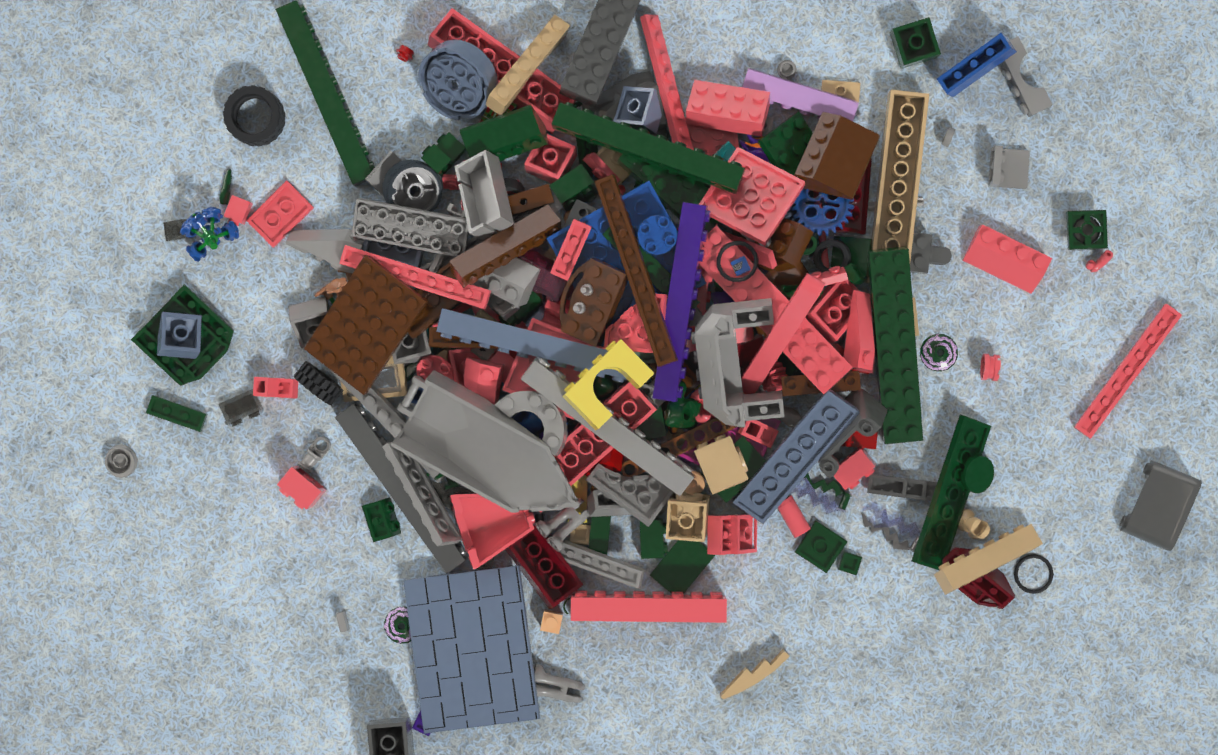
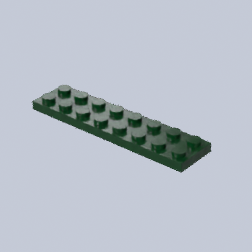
(949, 495)

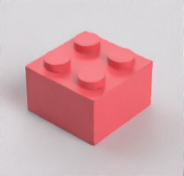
(551, 160)
(301, 487)

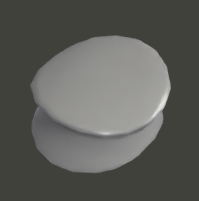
(121, 461)

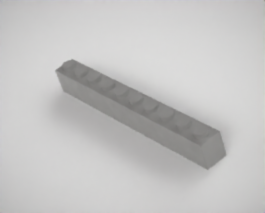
(613, 431)

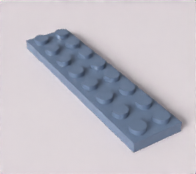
(796, 455)

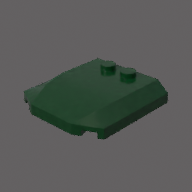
(214, 344)

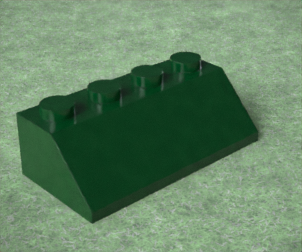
(506, 134)

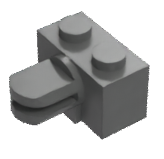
(924, 254)

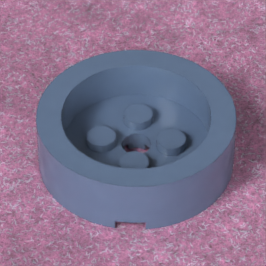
(458, 62)

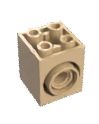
(721, 464)
(688, 517)

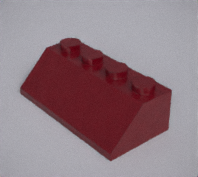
(858, 221)
(544, 568)

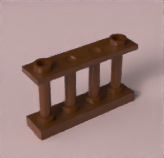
(802, 385)

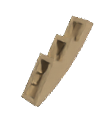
(748, 678)

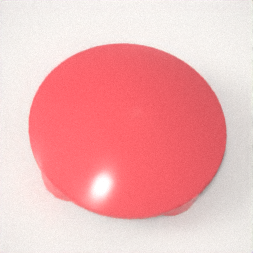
(434, 362)

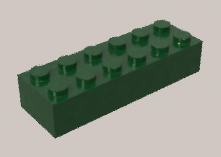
(670, 186)

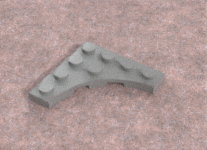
(639, 495)

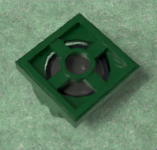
(1085, 230)

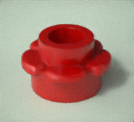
(404, 53)

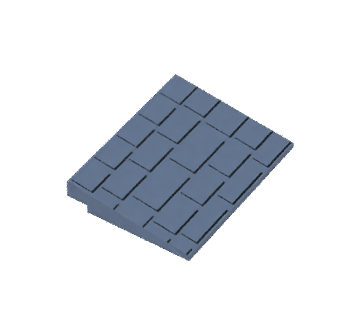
(471, 649)

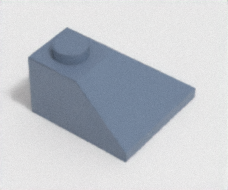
(639, 108)

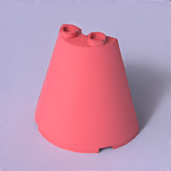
(487, 526)

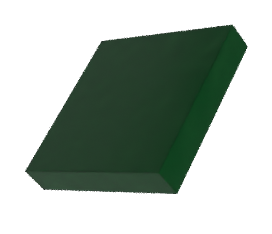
(858, 249)
(820, 546)

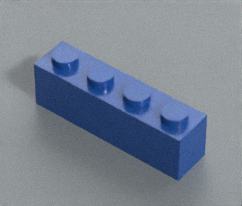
(976, 65)

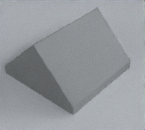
(411, 349)

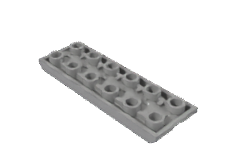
(410, 227)

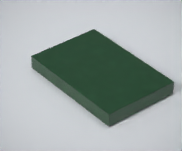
(753, 461)
(681, 565)

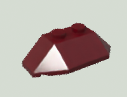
(988, 590)

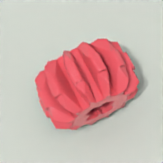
(773, 379)

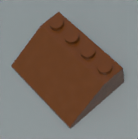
(836, 156)

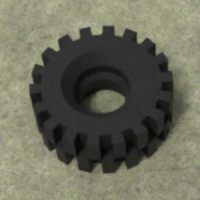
(318, 383)

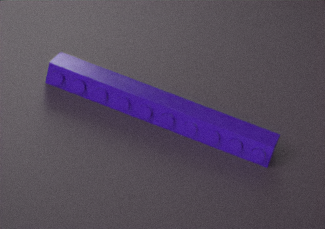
(681, 297)

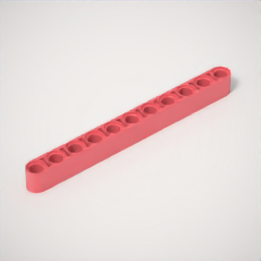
(781, 333)

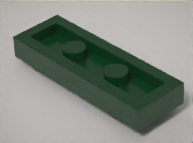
(176, 413)

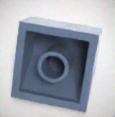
(179, 335)

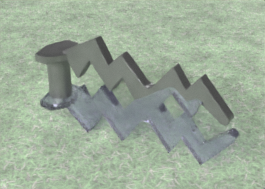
(912, 528)

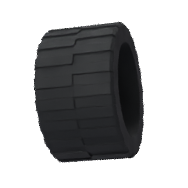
(233, 105)

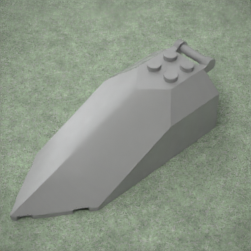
(481, 447)

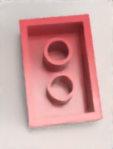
(832, 311)

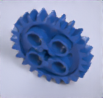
(819, 221)

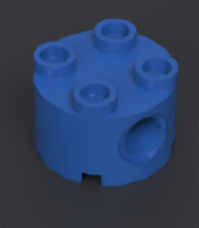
(656, 235)

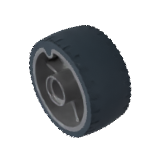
(408, 174)

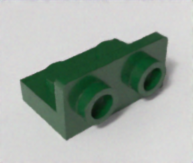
(381, 519)

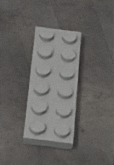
(423, 497)

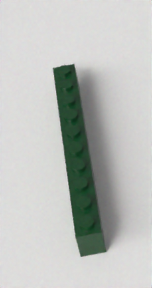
(325, 92)
(648, 148)

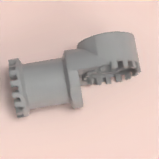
(314, 455)

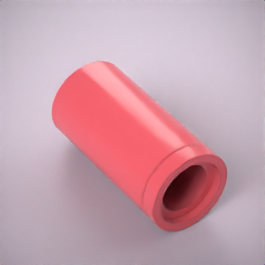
(793, 517)

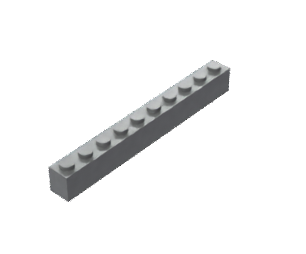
(370, 445)

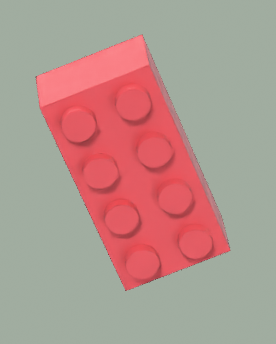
(728, 108)

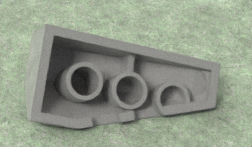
(325, 244)

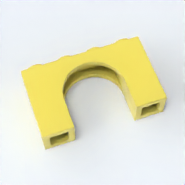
(581, 394)

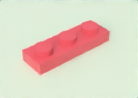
(570, 249)

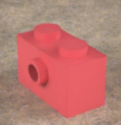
(854, 467)

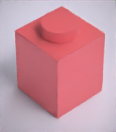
(238, 210)

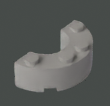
(551, 416)

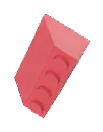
(1007, 259)

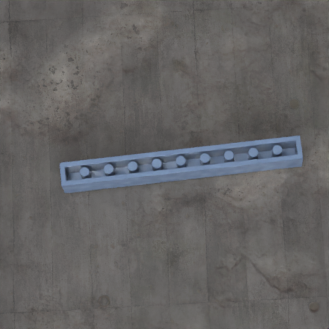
(522, 341)

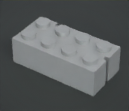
(487, 203)

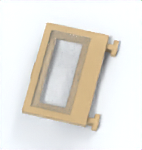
(389, 383)

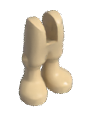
(973, 526)

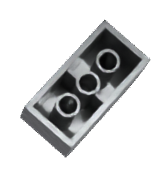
(390, 737)

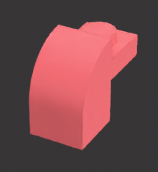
(275, 387)
(759, 432)

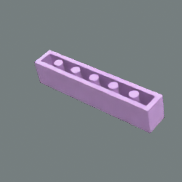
(800, 96)

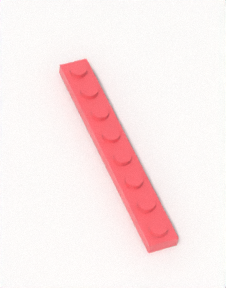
(665, 79)
(422, 278)
(1127, 371)

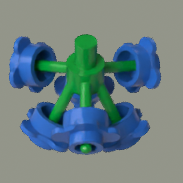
(211, 235)

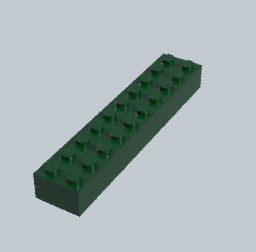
(895, 344)

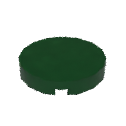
(977, 474)

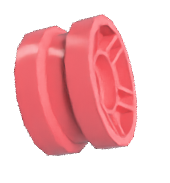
(990, 367)

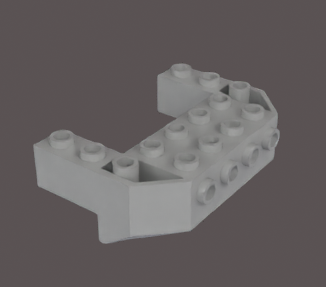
(720, 364)

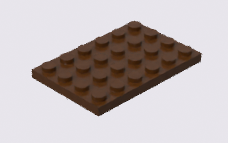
(365, 324)

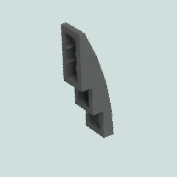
(901, 487)

